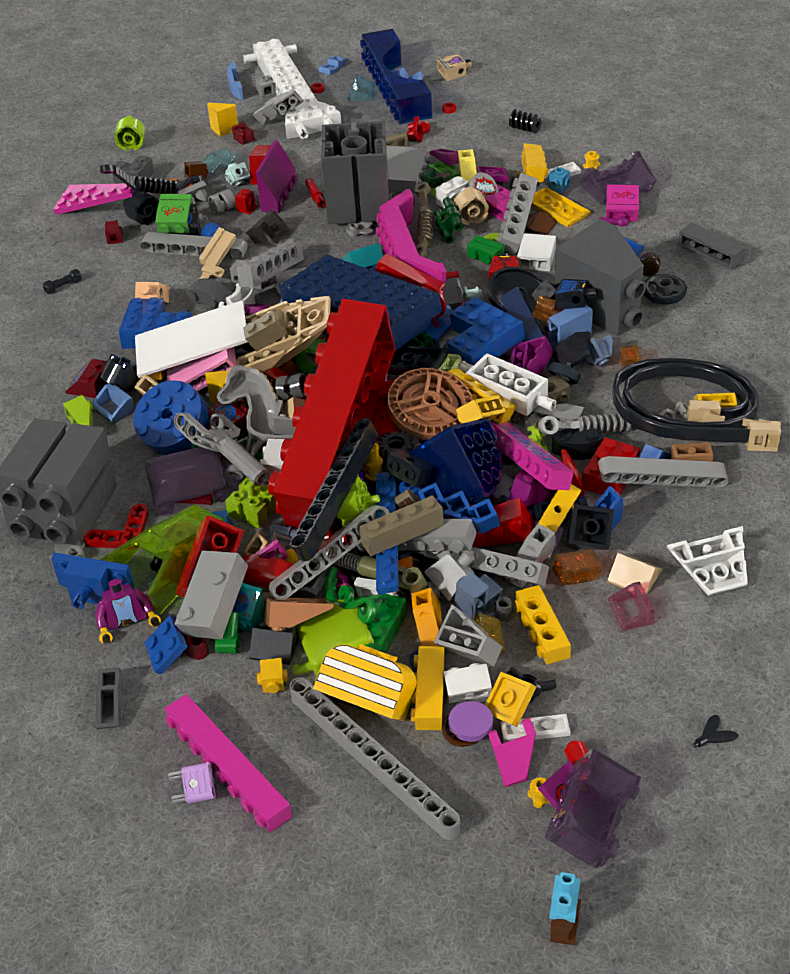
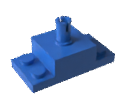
(88, 577)

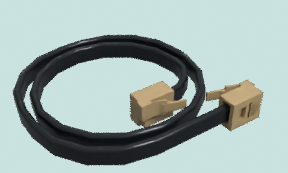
(704, 418)

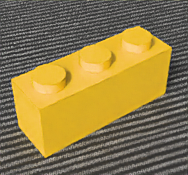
(481, 408)

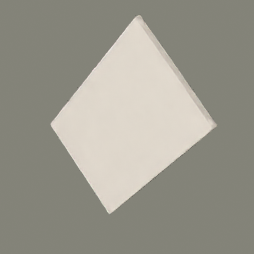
(190, 339)

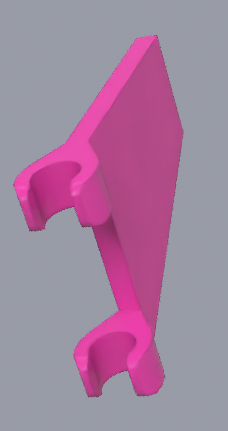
(514, 756)

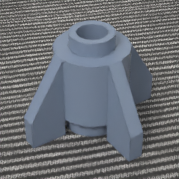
(600, 351)

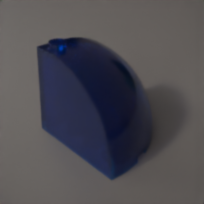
(464, 460)

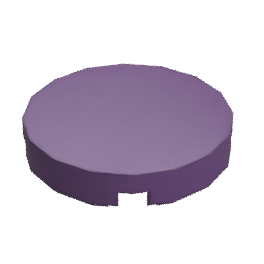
(470, 721)

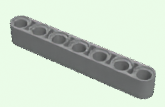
(186, 245)
(662, 472)
(323, 561)

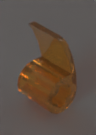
(544, 308)

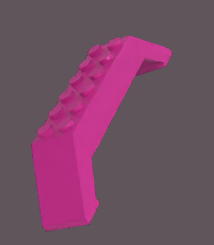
(396, 239)

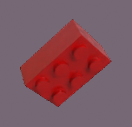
(591, 475)

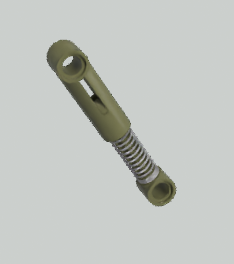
(367, 567)

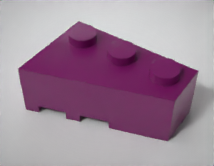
(532, 354)
(529, 489)

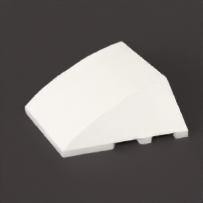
(714, 561)

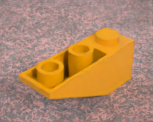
(427, 616)

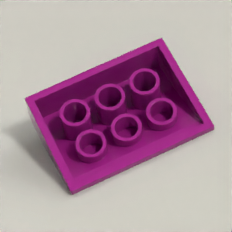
(275, 178)

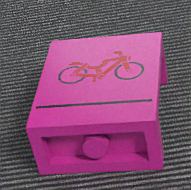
(623, 201)

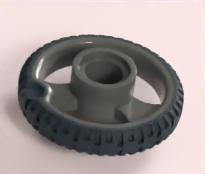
(665, 289)

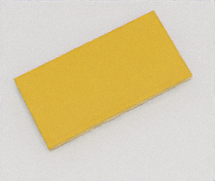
(559, 207)

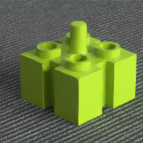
(356, 502)
(251, 503)

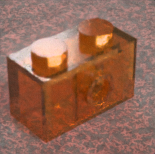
(577, 567)

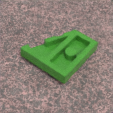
(442, 167)

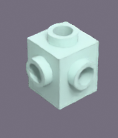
(237, 173)

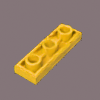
(563, 502)

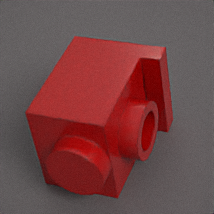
(245, 201)

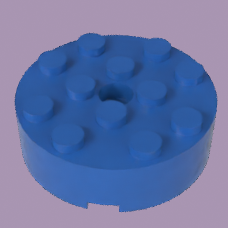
(156, 415)

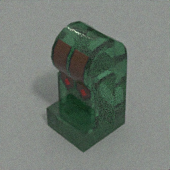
(435, 178)

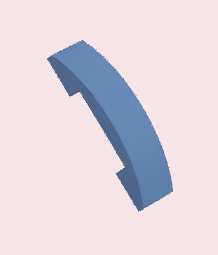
(235, 87)

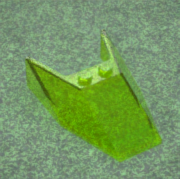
(172, 543)

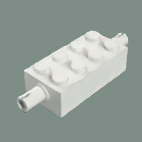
(512, 382)

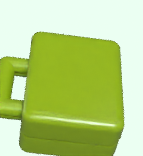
(327, 631)

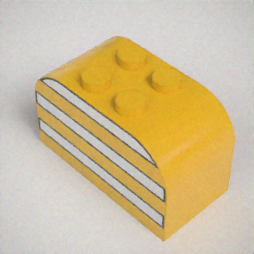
(367, 680)

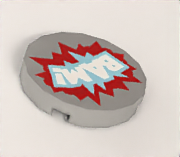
(484, 183)

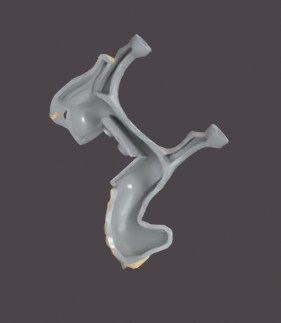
(264, 414)

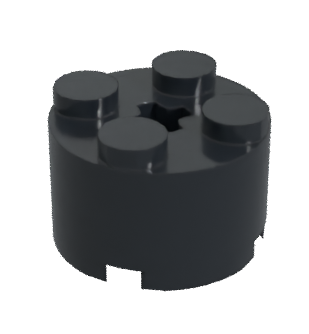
(141, 207)
(120, 373)

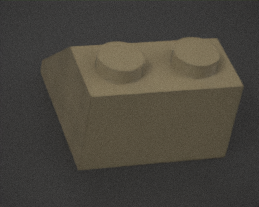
(265, 330)

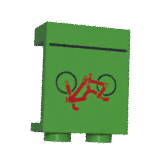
(173, 213)

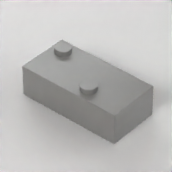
(211, 594)

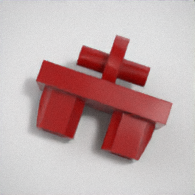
(417, 129)

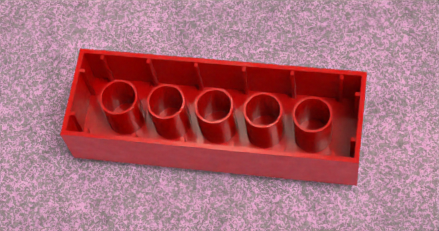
(338, 396)

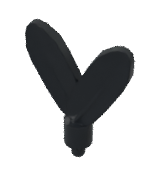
(711, 735)

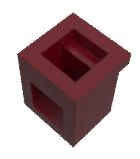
(242, 133)
(113, 232)

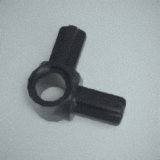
(541, 685)

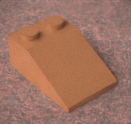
(292, 611)

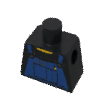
(574, 294)

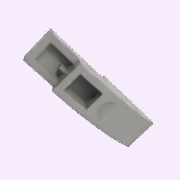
(278, 105)

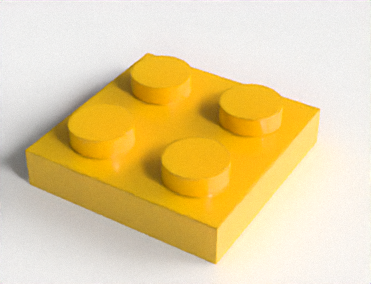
(509, 698)

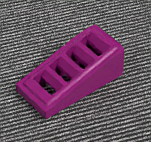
(447, 156)

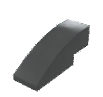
(108, 698)

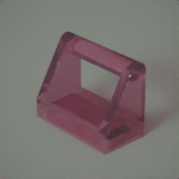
(646, 612)

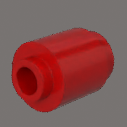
(575, 751)

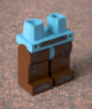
(565, 909)

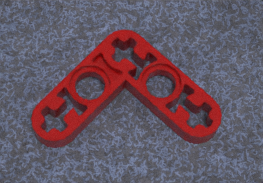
(122, 535)

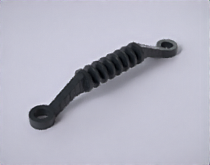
(150, 185)

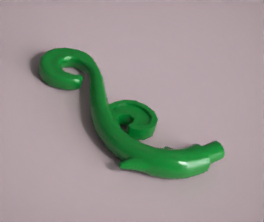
(347, 594)

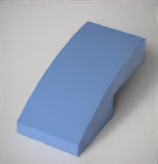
(332, 65)

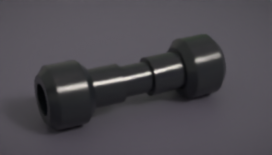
(73, 276)

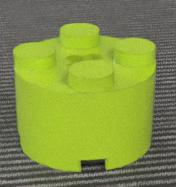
(129, 133)

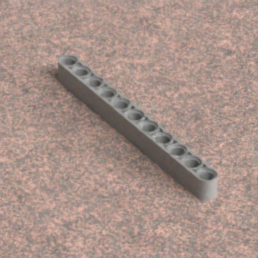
(376, 759)

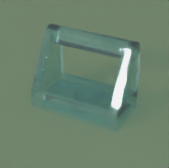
(357, 95)

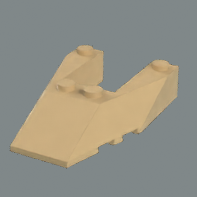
(303, 325)

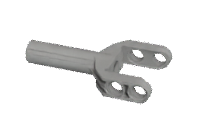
(223, 441)

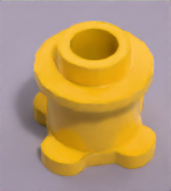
(591, 160)
(537, 797)

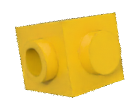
(272, 675)

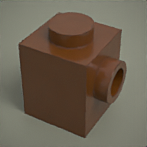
(195, 168)

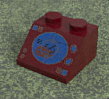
(88, 380)
(235, 413)

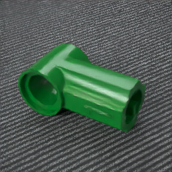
(230, 639)

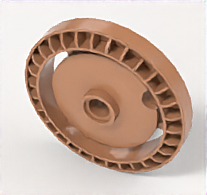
(425, 405)

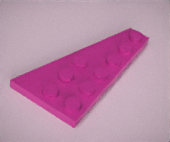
(89, 195)

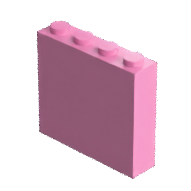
(194, 371)

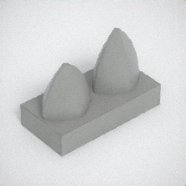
(197, 191)

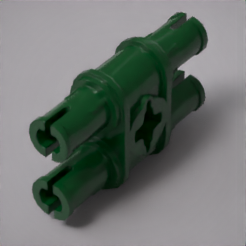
(448, 220)

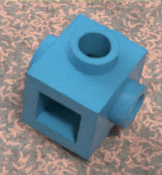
(559, 179)

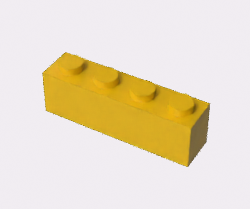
(534, 161)
(429, 688)

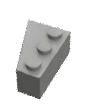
(466, 638)

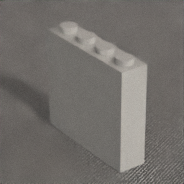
(406, 167)

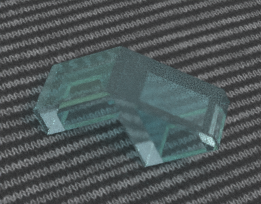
(214, 158)

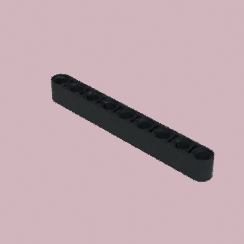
(334, 490)

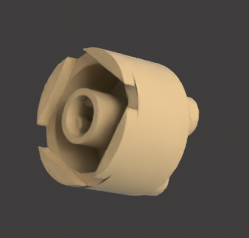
(471, 206)

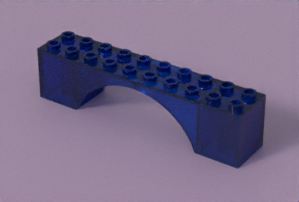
(403, 95)

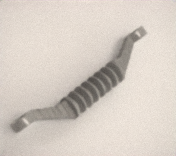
(599, 423)

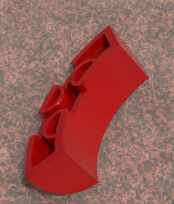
(263, 570)

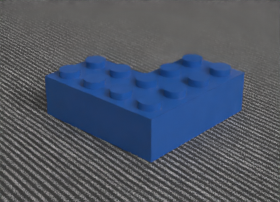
(144, 316)
(483, 331)

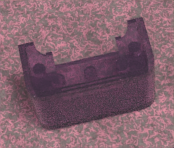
(592, 808)

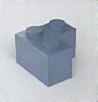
(476, 594)

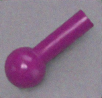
(621, 221)

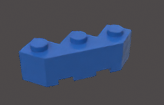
(457, 507)

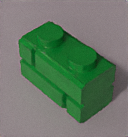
(484, 249)

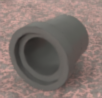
(504, 609)

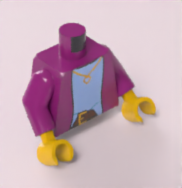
(122, 607)

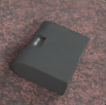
(453, 293)

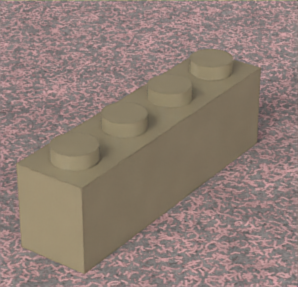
(401, 525)

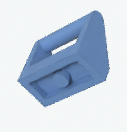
(116, 395)

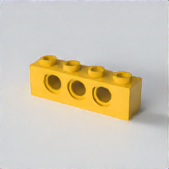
(479, 391)
(542, 625)

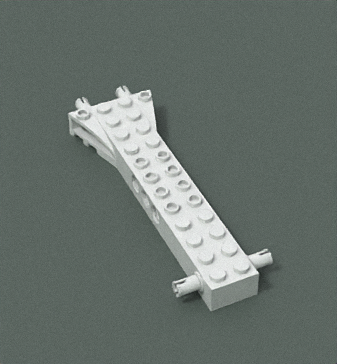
(278, 65)

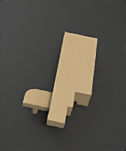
(215, 253)

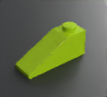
(79, 411)

